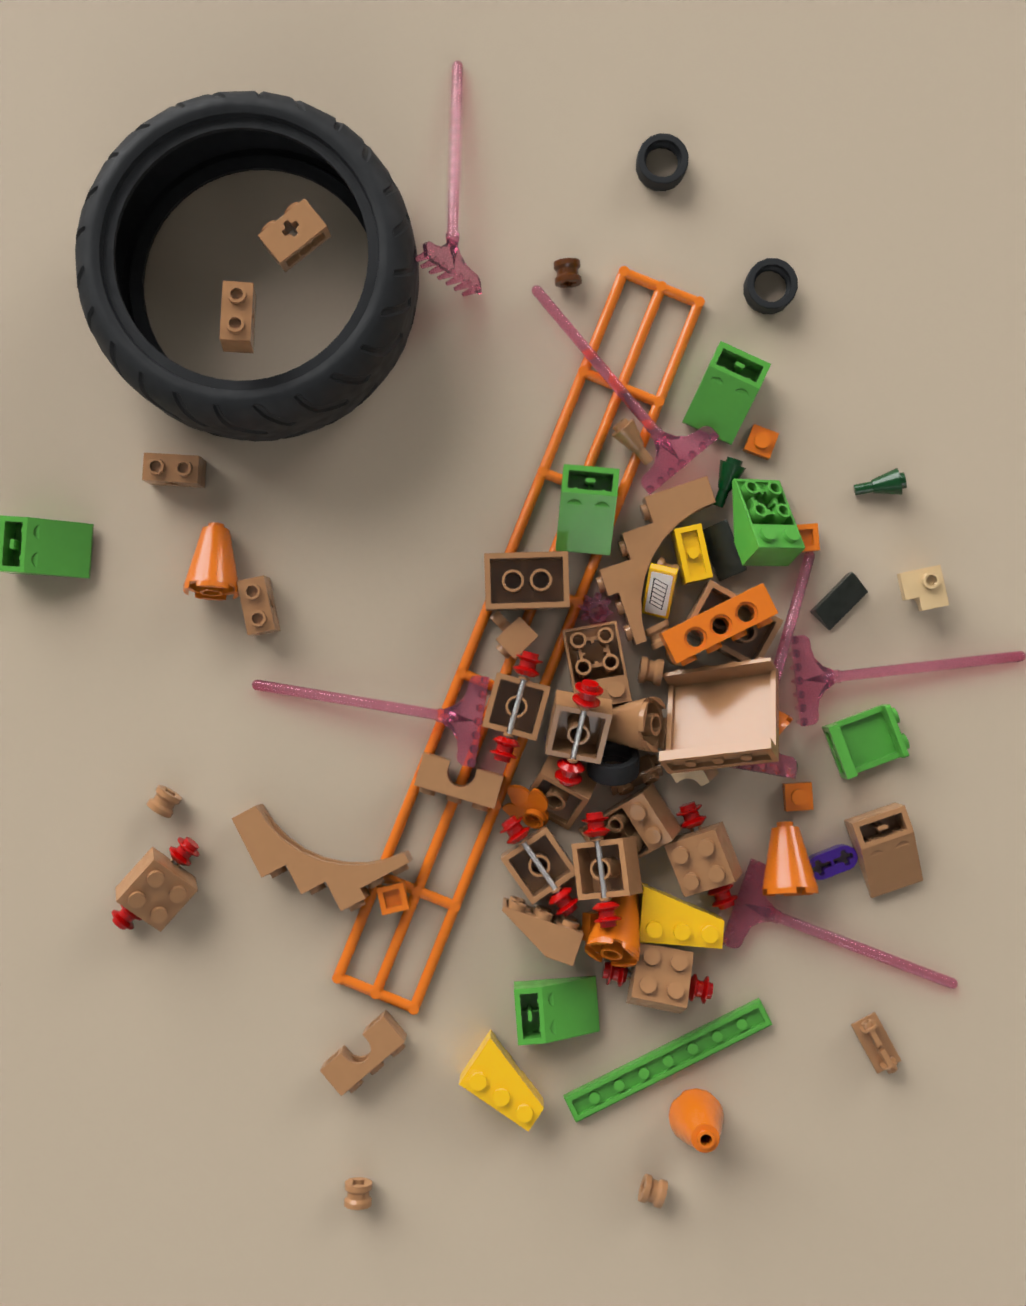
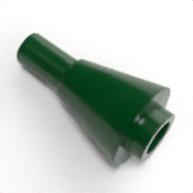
(728, 471)
(888, 483)

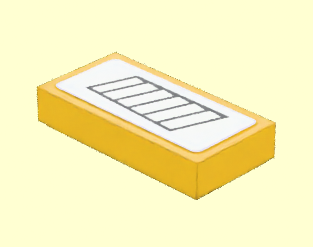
(659, 590)

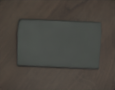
(722, 550)
(839, 600)

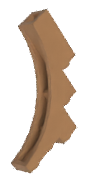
(664, 513)
(274, 849)

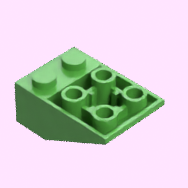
(726, 391)
(587, 509)
(764, 524)
(45, 547)
(555, 1009)

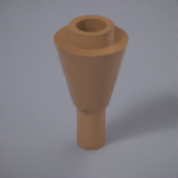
(628, 435)

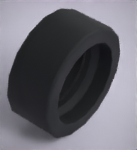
(662, 141)
(785, 271)
(616, 774)

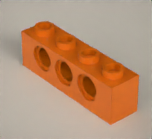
(755, 599)

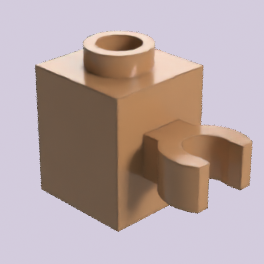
(514, 637)

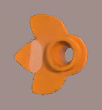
(527, 804)

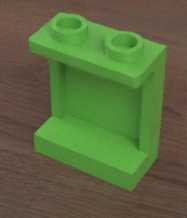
(866, 740)

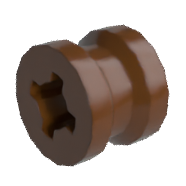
(567, 272)

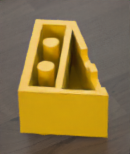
(677, 922)
(501, 1083)

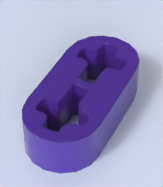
(836, 867)

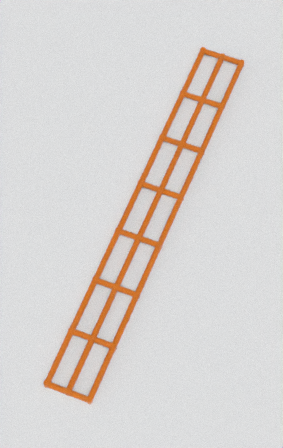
(417, 890)

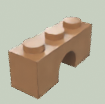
(434, 777)
(347, 1070)

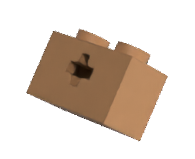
(289, 249)
(238, 317)
(174, 470)
(258, 605)

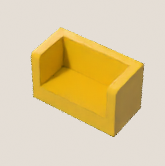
(691, 554)

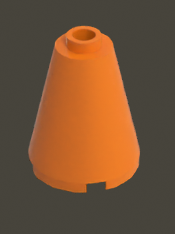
(213, 565)
(788, 864)
(619, 942)
(697, 1119)

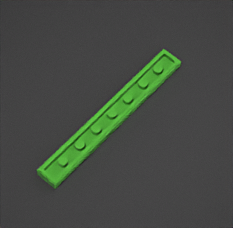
(667, 1060)

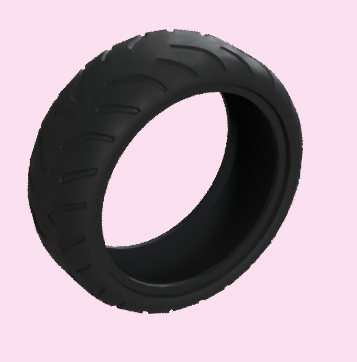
(179, 155)

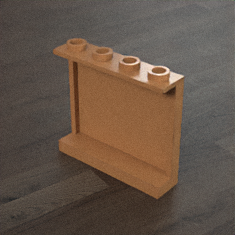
(722, 716)

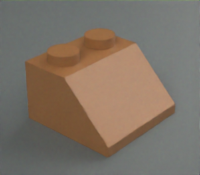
(563, 801)

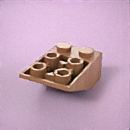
(597, 655)
(643, 816)
(885, 848)
(552, 934)

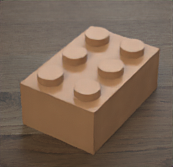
(526, 581)
(746, 648)

